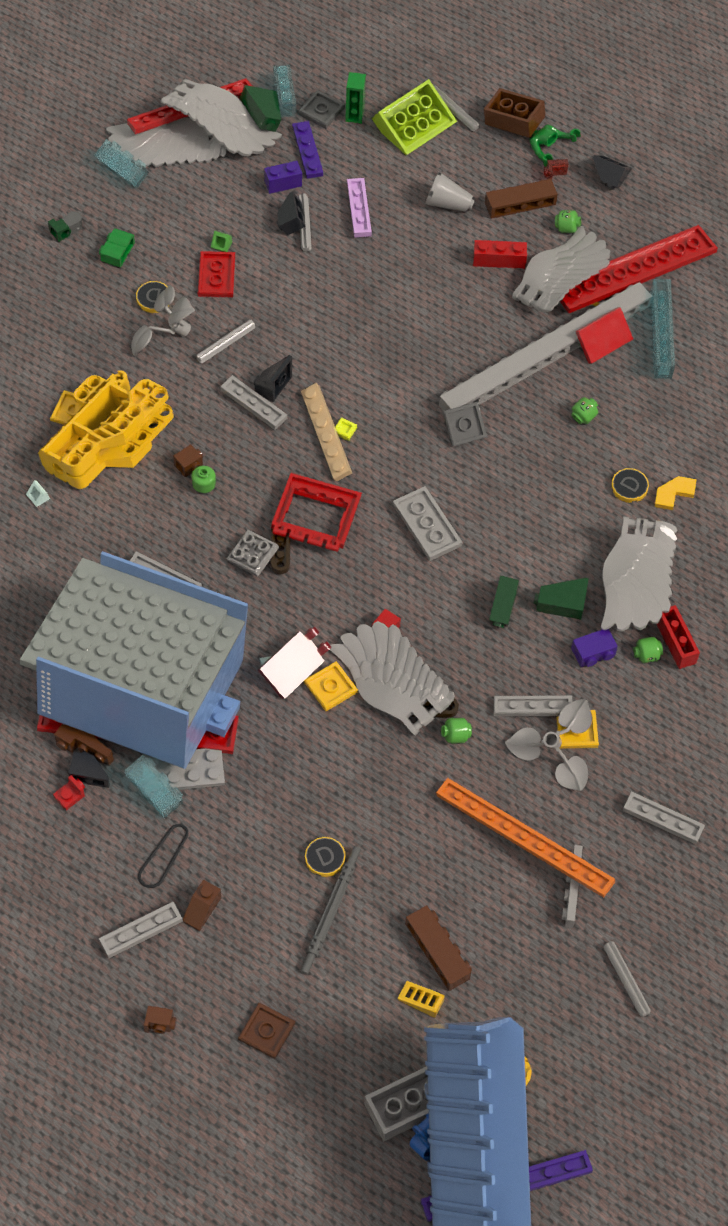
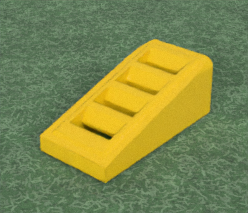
(425, 1008)

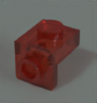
(555, 168)

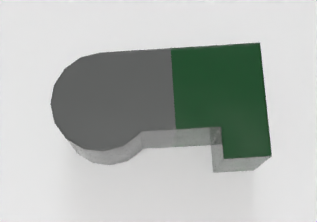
(66, 226)

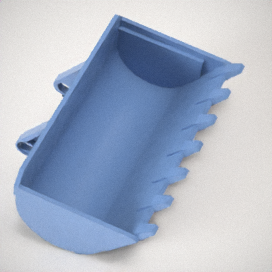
(477, 1123)

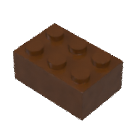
(514, 112)

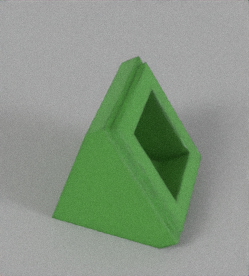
(221, 241)

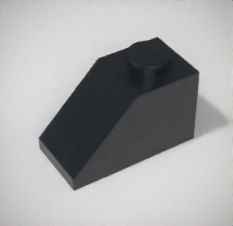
(291, 215)
(88, 770)

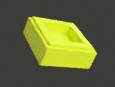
(345, 429)

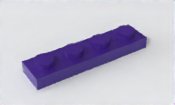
(307, 149)

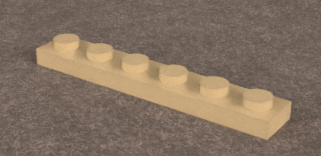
(326, 432)

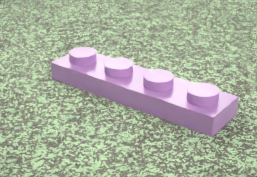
(359, 207)

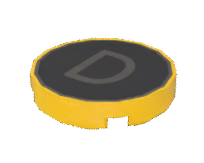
(147, 295)
(630, 485)
(325, 856)

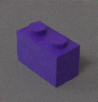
(283, 177)
(594, 648)

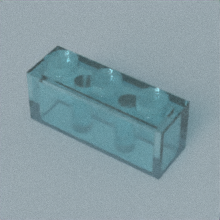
(285, 91)
(122, 163)
(154, 786)

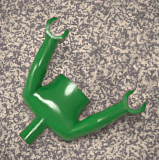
(547, 136)

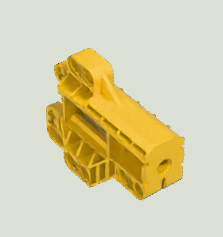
(84, 450)

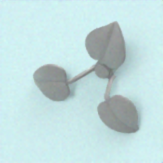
(179, 311)
(526, 744)

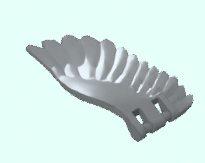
(221, 117)
(168, 143)
(560, 269)
(638, 575)
(392, 674)

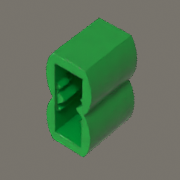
(116, 247)

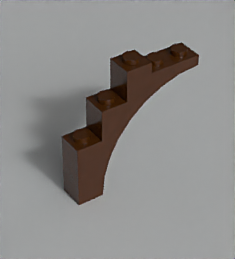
(71, 738)

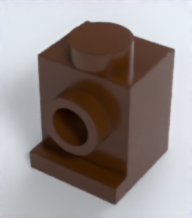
(159, 1020)

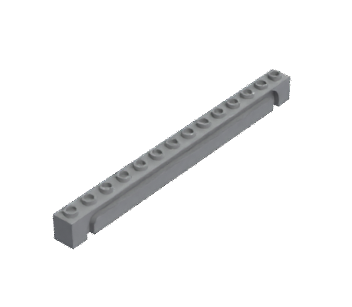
(540, 352)

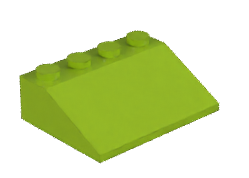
(414, 118)

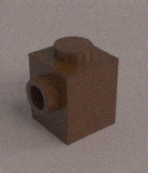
(188, 460)

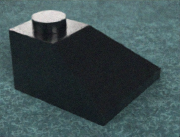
(611, 171)
(274, 379)

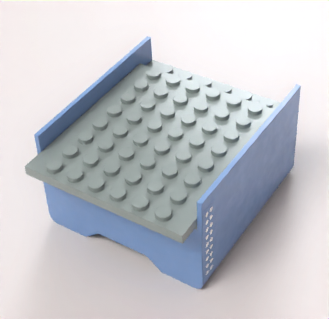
(139, 658)

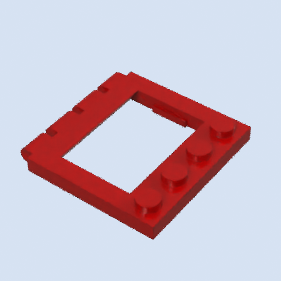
(322, 492)

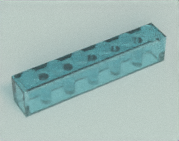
(662, 328)

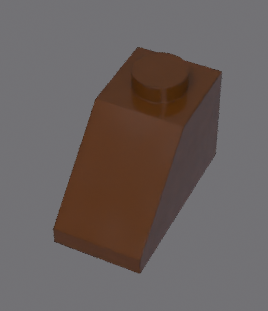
(202, 905)

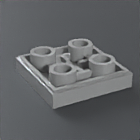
(252, 553)

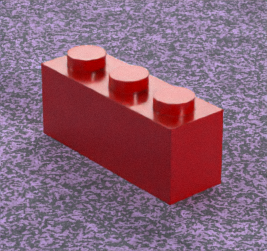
(499, 254)
(678, 638)

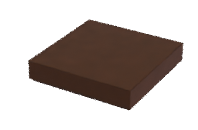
(266, 1030)

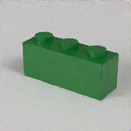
(355, 97)

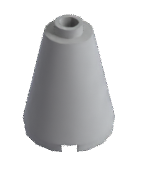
(449, 195)

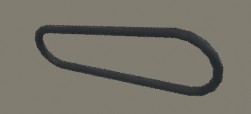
(156, 849)

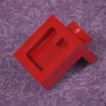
(70, 793)

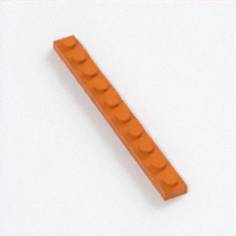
(526, 837)

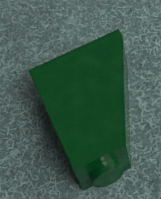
(262, 106)
(563, 598)
(504, 601)

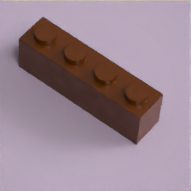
(521, 198)
(438, 948)

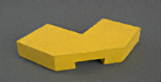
(678, 486)

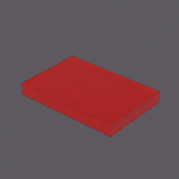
(216, 274)
(604, 335)

